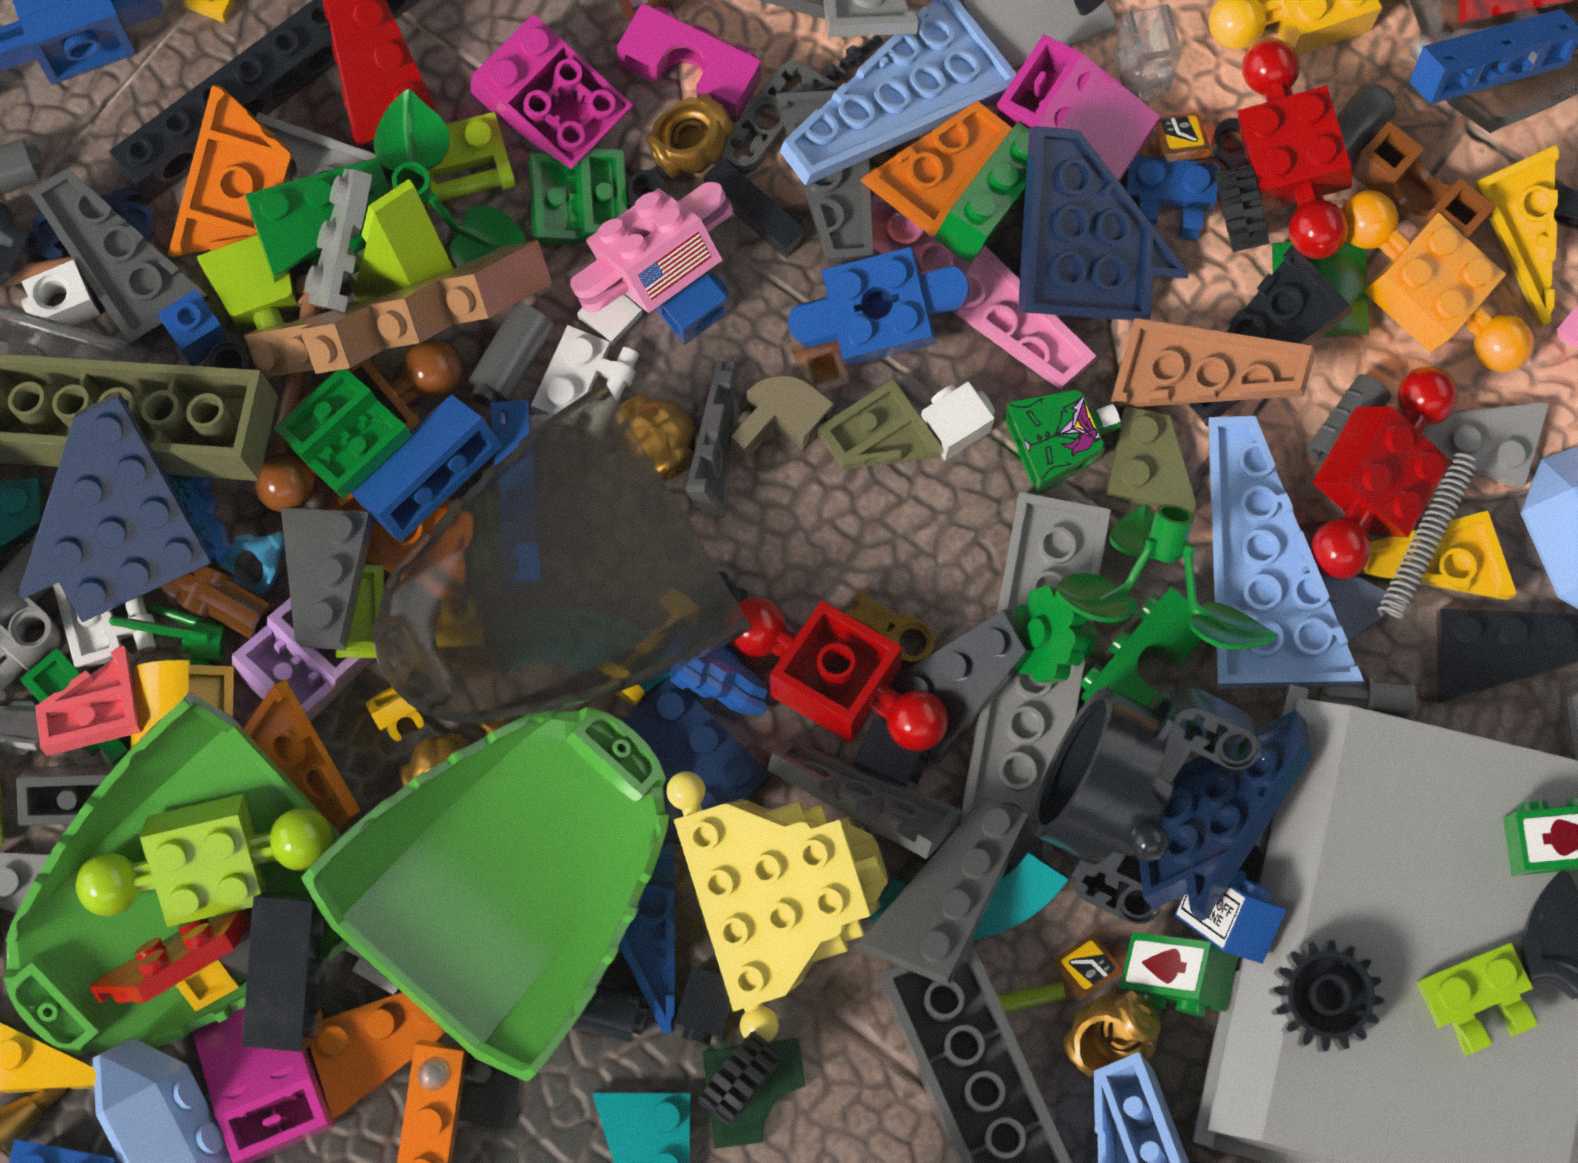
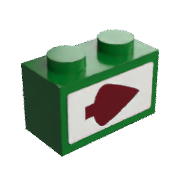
(1542, 838)
(1179, 972)

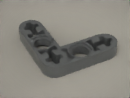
(760, 149)

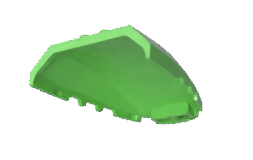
(504, 879)
(62, 947)

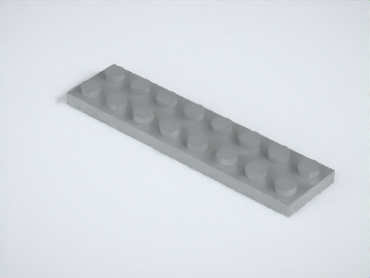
(1028, 718)

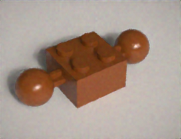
(429, 372)

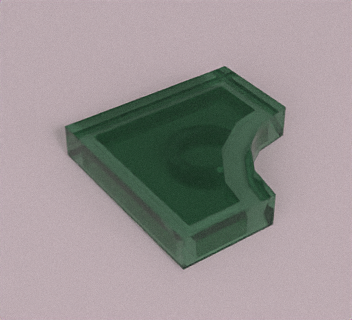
(749, 1125)

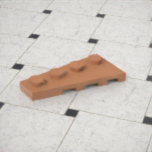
(1204, 365)

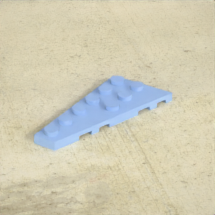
(901, 93)
(1268, 570)

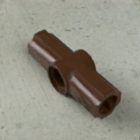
(216, 595)

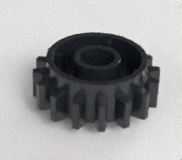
(1353, 990)

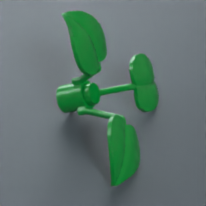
(417, 139)
(1166, 540)

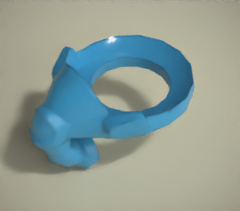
(266, 549)

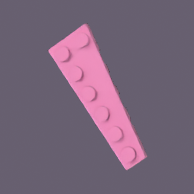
(992, 307)

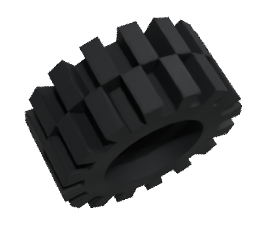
(1242, 208)
(740, 1078)

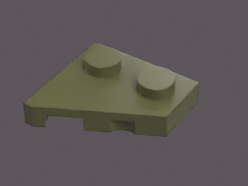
(879, 431)
(1149, 462)

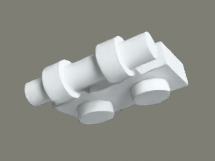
(576, 367)
(96, 637)

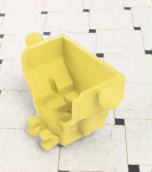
(774, 891)

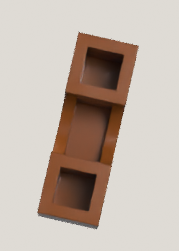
(1395, 168)

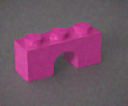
(660, 40)

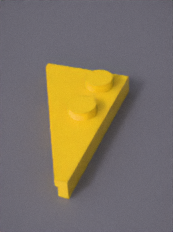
(1527, 225)
(1465, 561)
(35, 1066)

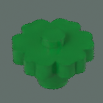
(1055, 635)

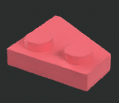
(90, 708)

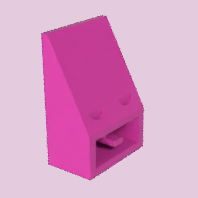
(1072, 92)
(548, 93)
(259, 1094)

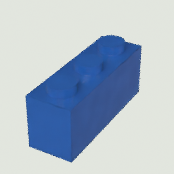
(427, 468)

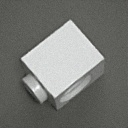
(65, 279)

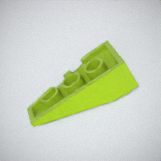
(399, 246)

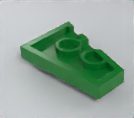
(292, 214)

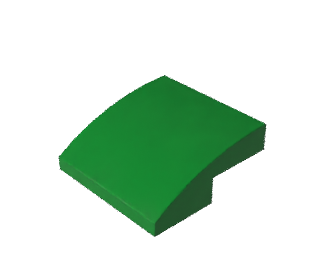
(575, 202)
(1348, 276)
(342, 432)

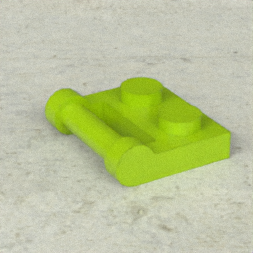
(473, 144)

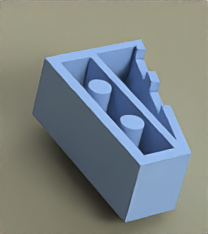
(1134, 1115)

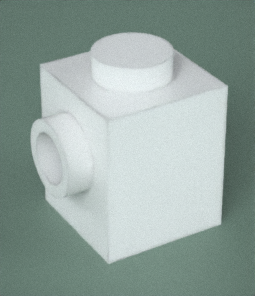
(958, 417)

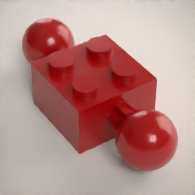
(1295, 148)
(1382, 471)
(840, 674)

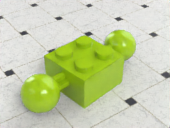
(203, 860)

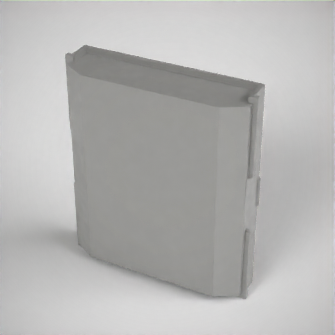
(1407, 859)

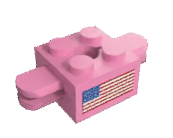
(653, 249)

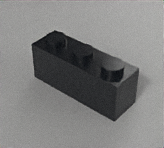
(284, 972)

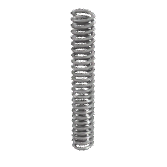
(1430, 536)

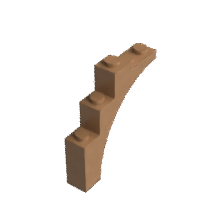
(403, 316)

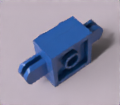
(72, 34)
(879, 306)

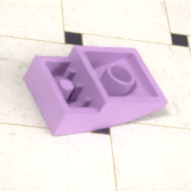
(310, 672)

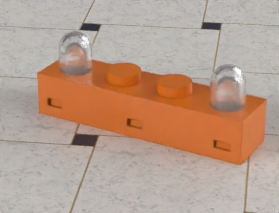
(432, 1103)

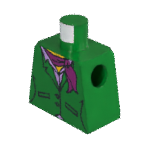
(1058, 435)

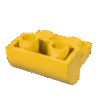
(164, 683)

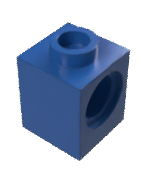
(695, 307)
(192, 327)

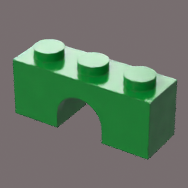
(987, 198)
(1162, 632)

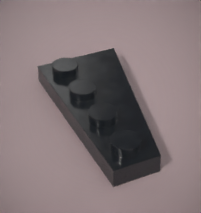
(1290, 306)

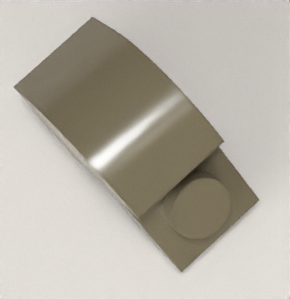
(782, 405)

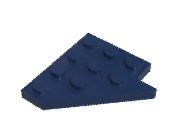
(1085, 236)
(111, 518)
(693, 741)
(1221, 815)

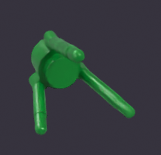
(201, 636)

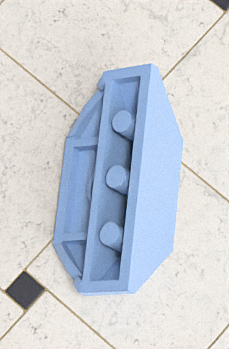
(1553, 520)
(154, 1108)

